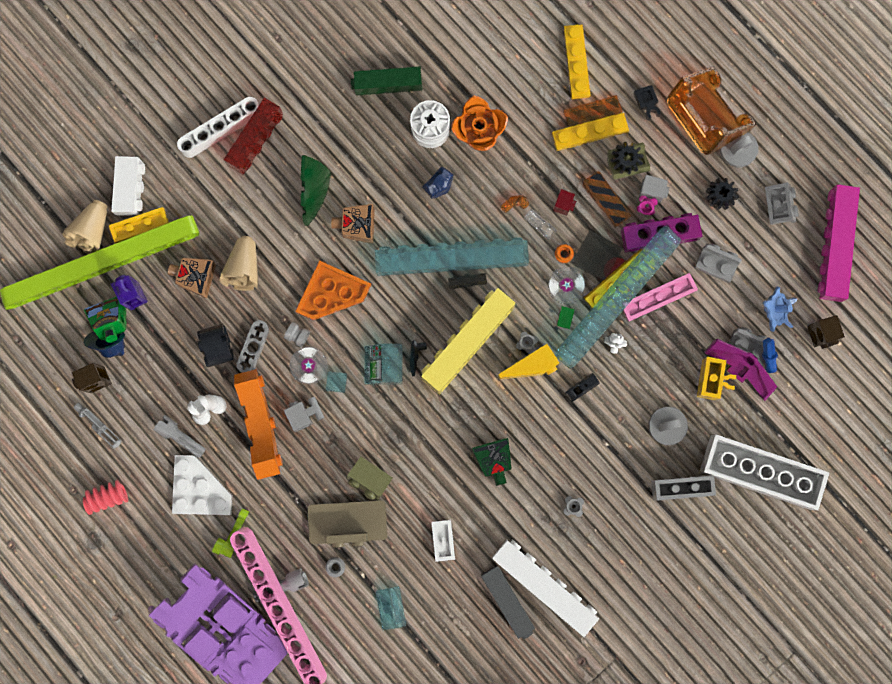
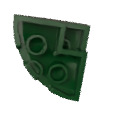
(316, 182)

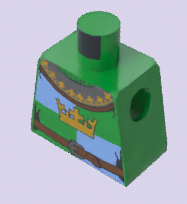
(107, 319)

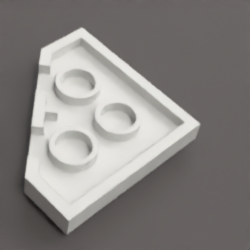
(198, 489)

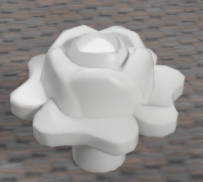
(615, 341)

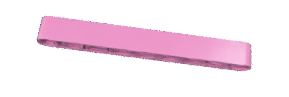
(279, 598)

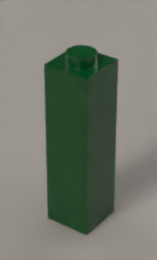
(387, 81)

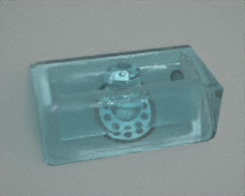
(391, 608)

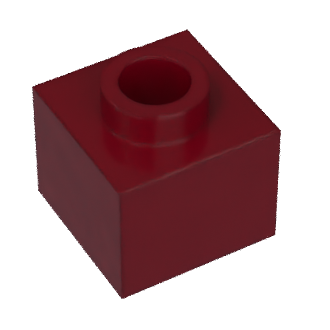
(565, 202)

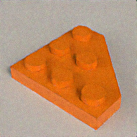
(331, 292)

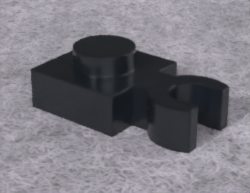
(647, 100)

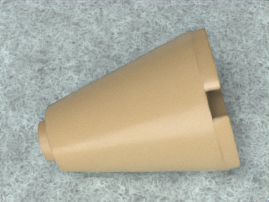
(241, 266)

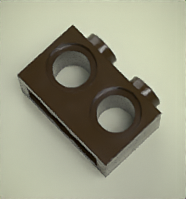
(826, 332)
(91, 378)

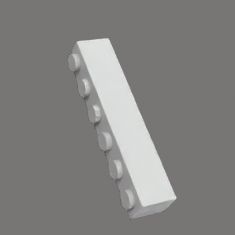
(549, 591)

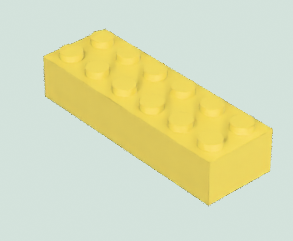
(468, 340)

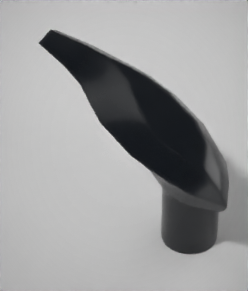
(415, 347)

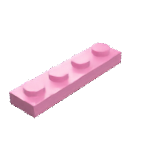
(660, 297)

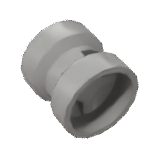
(297, 334)

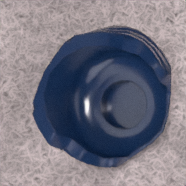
(439, 183)

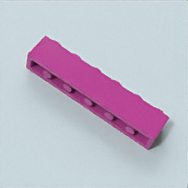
(839, 243)

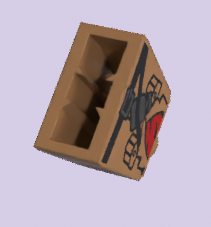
(356, 223)
(194, 275)

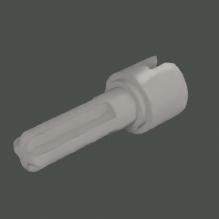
(168, 429)
(293, 581)

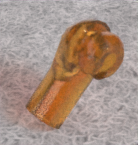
(518, 200)

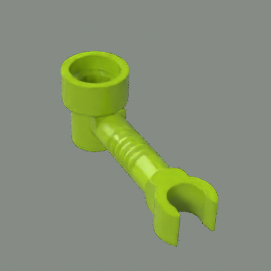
(224, 547)

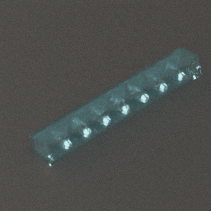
(451, 257)

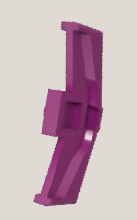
(743, 365)

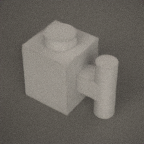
(300, 417)

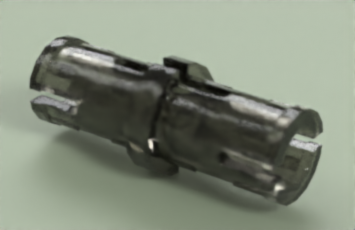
(467, 281)

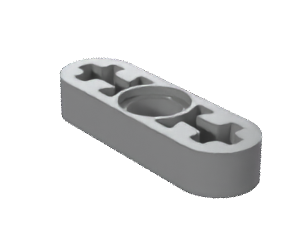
(263, 335)

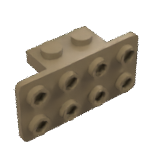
(347, 523)

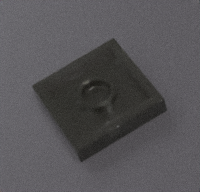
(597, 255)

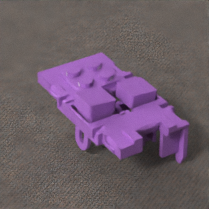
(247, 653)

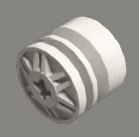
(431, 134)

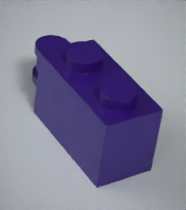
(129, 292)

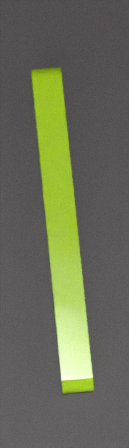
(99, 262)

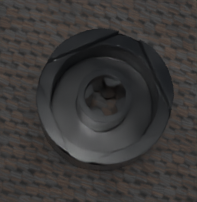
(216, 345)

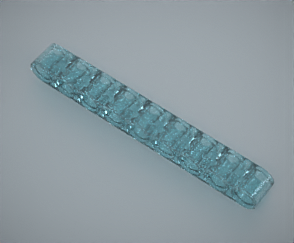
(617, 297)

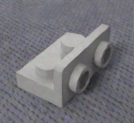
(781, 203)
(717, 262)
(748, 342)

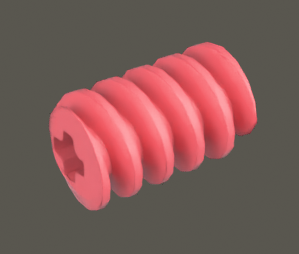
(105, 497)

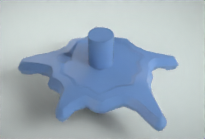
(777, 309)

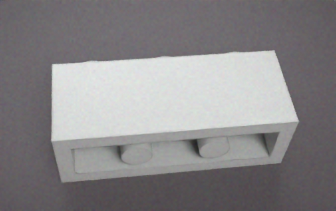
(127, 186)

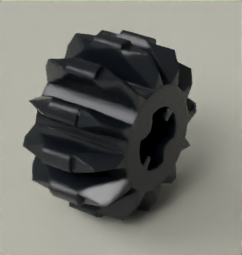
(625, 151)
(728, 199)

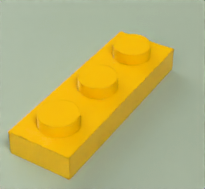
(138, 224)

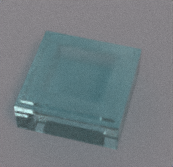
(336, 382)

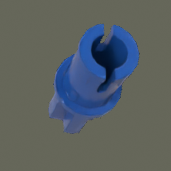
(769, 355)

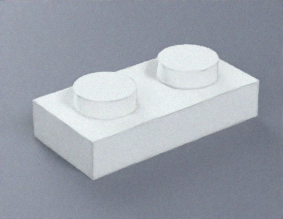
(443, 540)

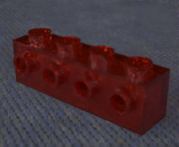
(253, 136)

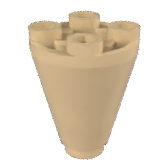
(87, 228)

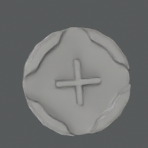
(740, 151)
(668, 426)

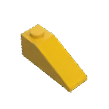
(535, 364)

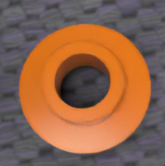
(566, 248)

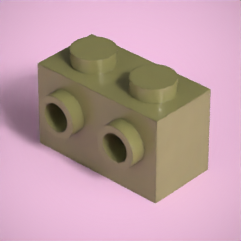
(368, 478)

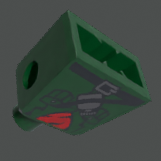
(494, 459)

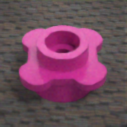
(647, 210)

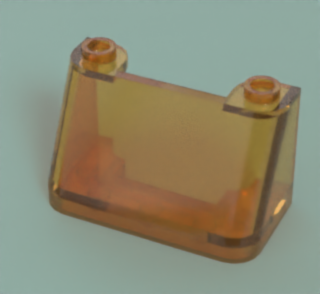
(705, 112)

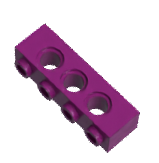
(633, 242)

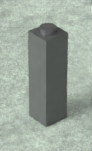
(508, 602)

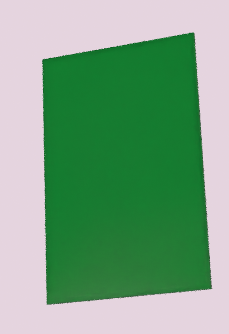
(565, 317)

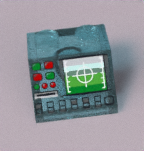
(384, 364)

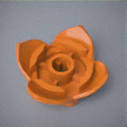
(478, 112)

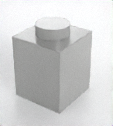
(654, 188)

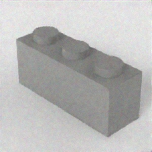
(683, 488)

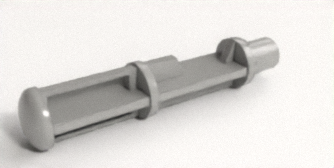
(97, 425)

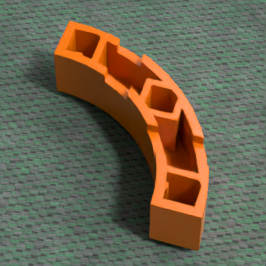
(259, 424)

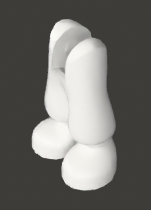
(201, 407)

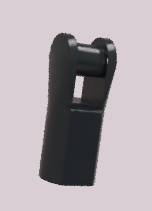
(584, 385)

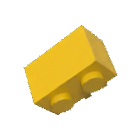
(712, 379)

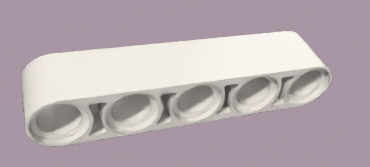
(214, 135)

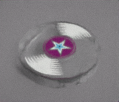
(566, 285)
(308, 365)

